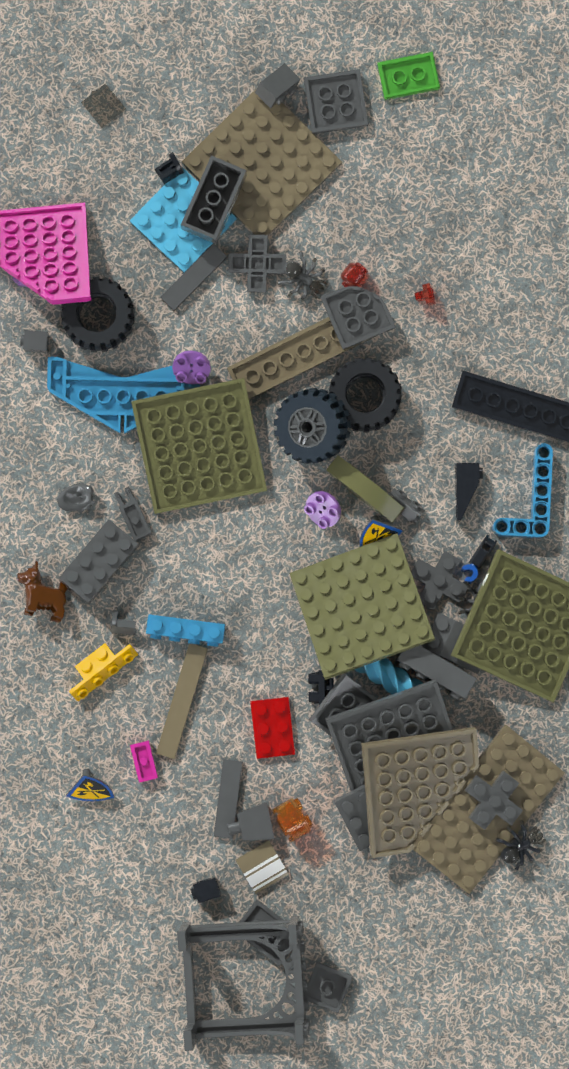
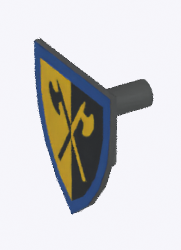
(377, 530)
(90, 789)

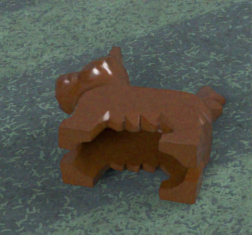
(42, 596)

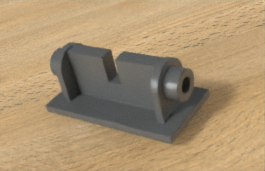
(411, 508)

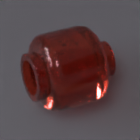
(354, 275)

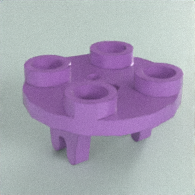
(182, 367)
(326, 503)

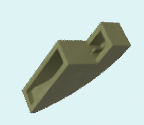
(365, 489)

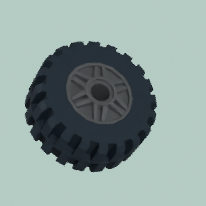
(312, 425)

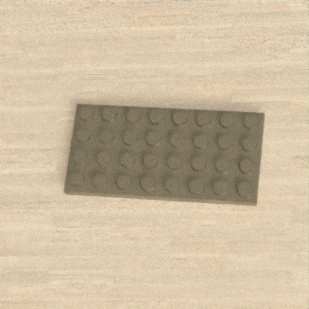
(460, 845)

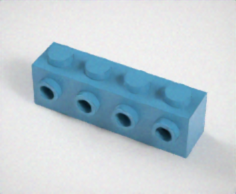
(185, 629)

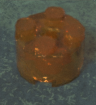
(292, 819)

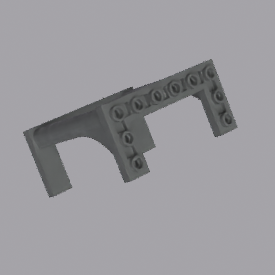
(290, 1025)

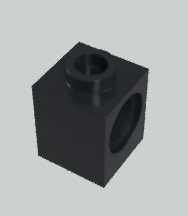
(206, 890)

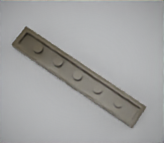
(181, 701)

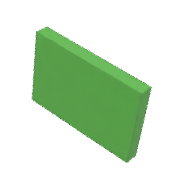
(408, 75)

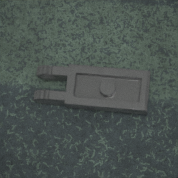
(133, 516)

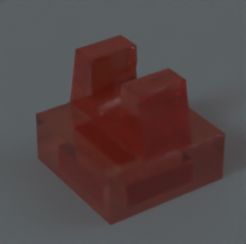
(426, 295)

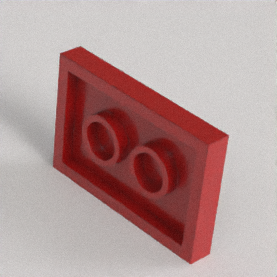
(272, 727)

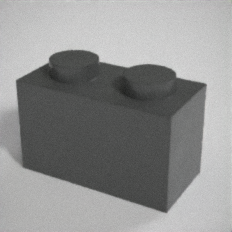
(277, 86)

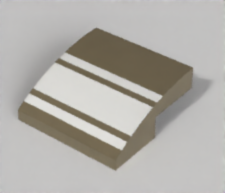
(262, 867)

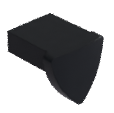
(169, 169)

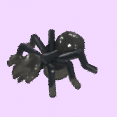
(517, 848)

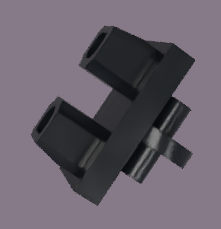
(318, 678)

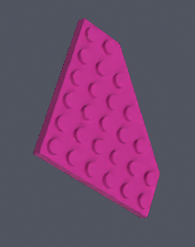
(48, 250)

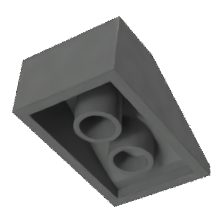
(446, 635)

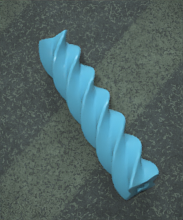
(393, 678)

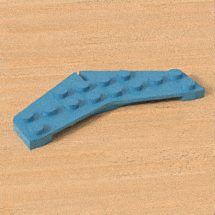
(105, 394)

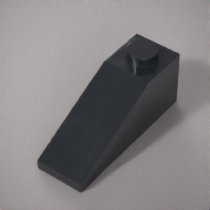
(466, 482)

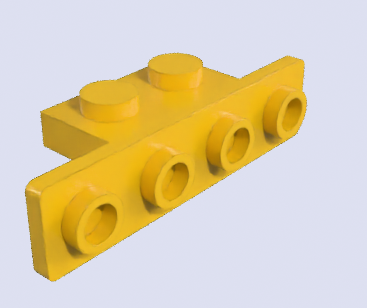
(99, 667)

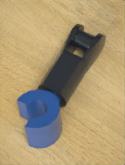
(478, 559)

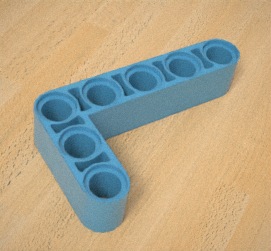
(545, 501)

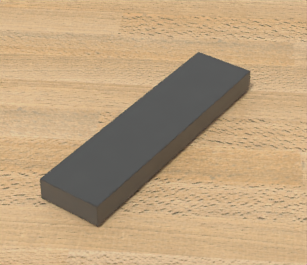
(193, 277)
(227, 797)

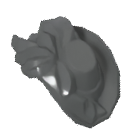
(76, 498)

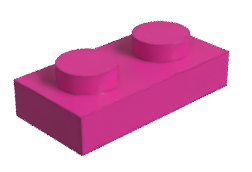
(144, 761)

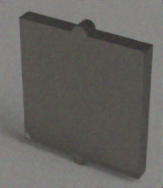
(103, 105)

